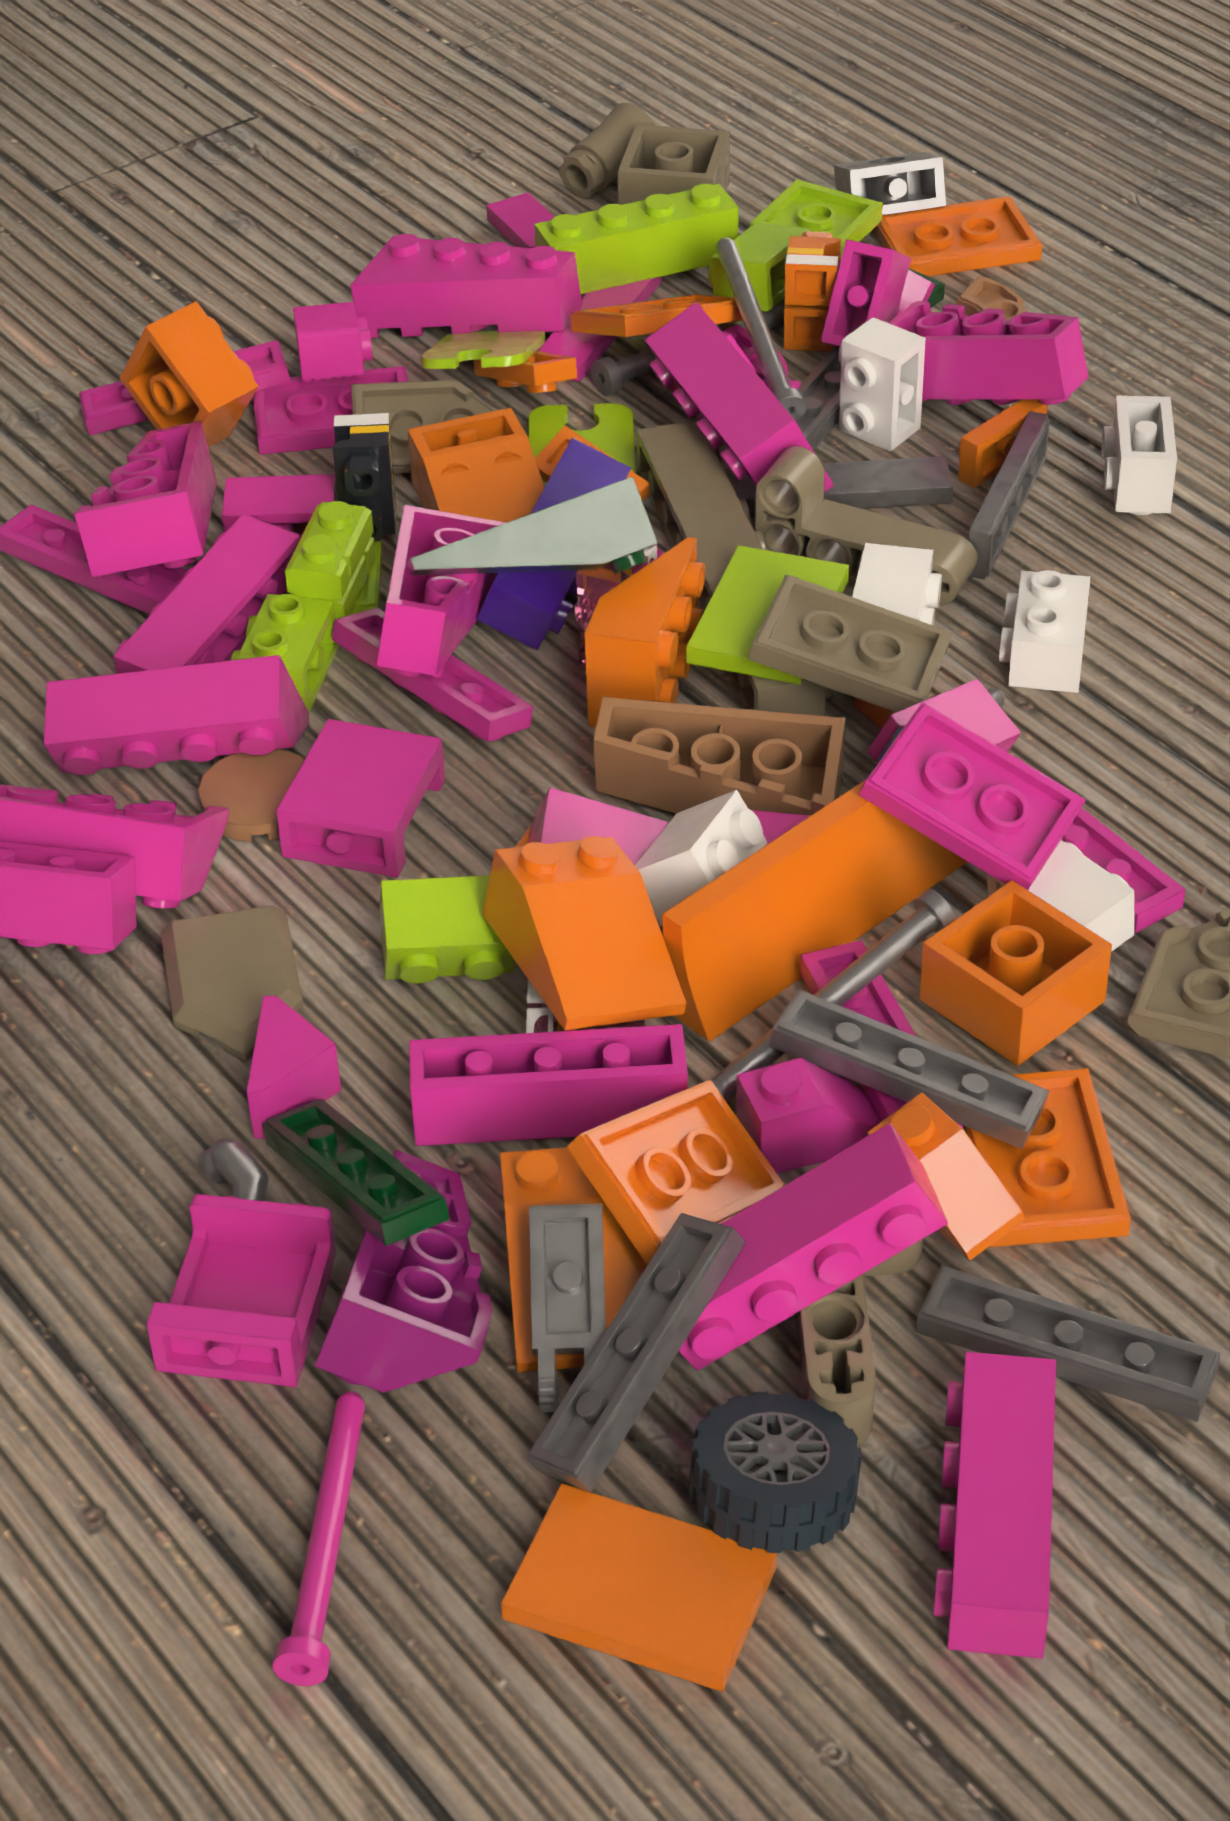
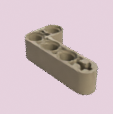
(804, 524)
(839, 1350)

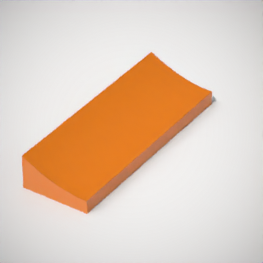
(797, 895)

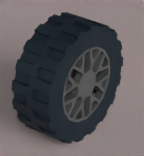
(774, 1472)

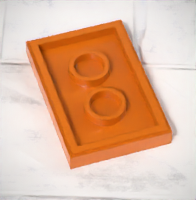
(961, 236)
(650, 315)
(674, 1160)
(1065, 1170)
(640, 1587)

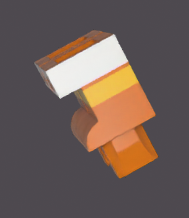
(809, 286)

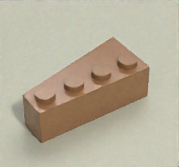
(694, 753)

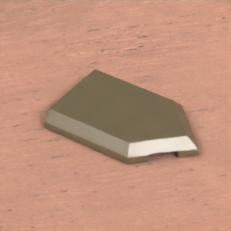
(414, 406)
(224, 968)
(1188, 988)

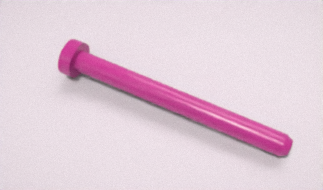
(303, 1656)

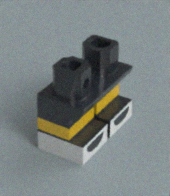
(366, 467)

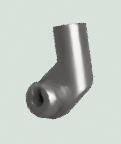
(238, 1167)

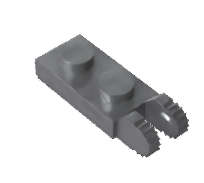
(565, 1288)

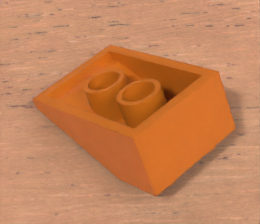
(583, 931)
(556, 1179)

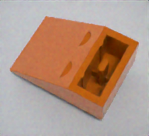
(476, 466)
(643, 631)

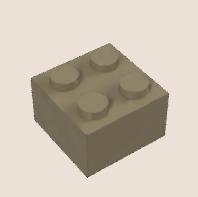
(672, 161)

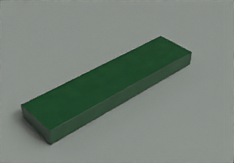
(355, 1172)

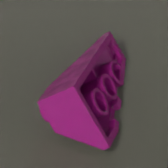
(412, 1303)

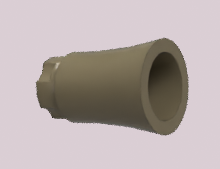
(596, 159)

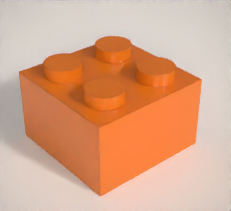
(189, 374)
(1014, 972)

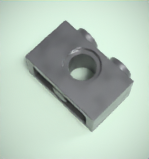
(898, 181)

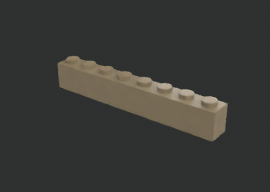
(700, 501)

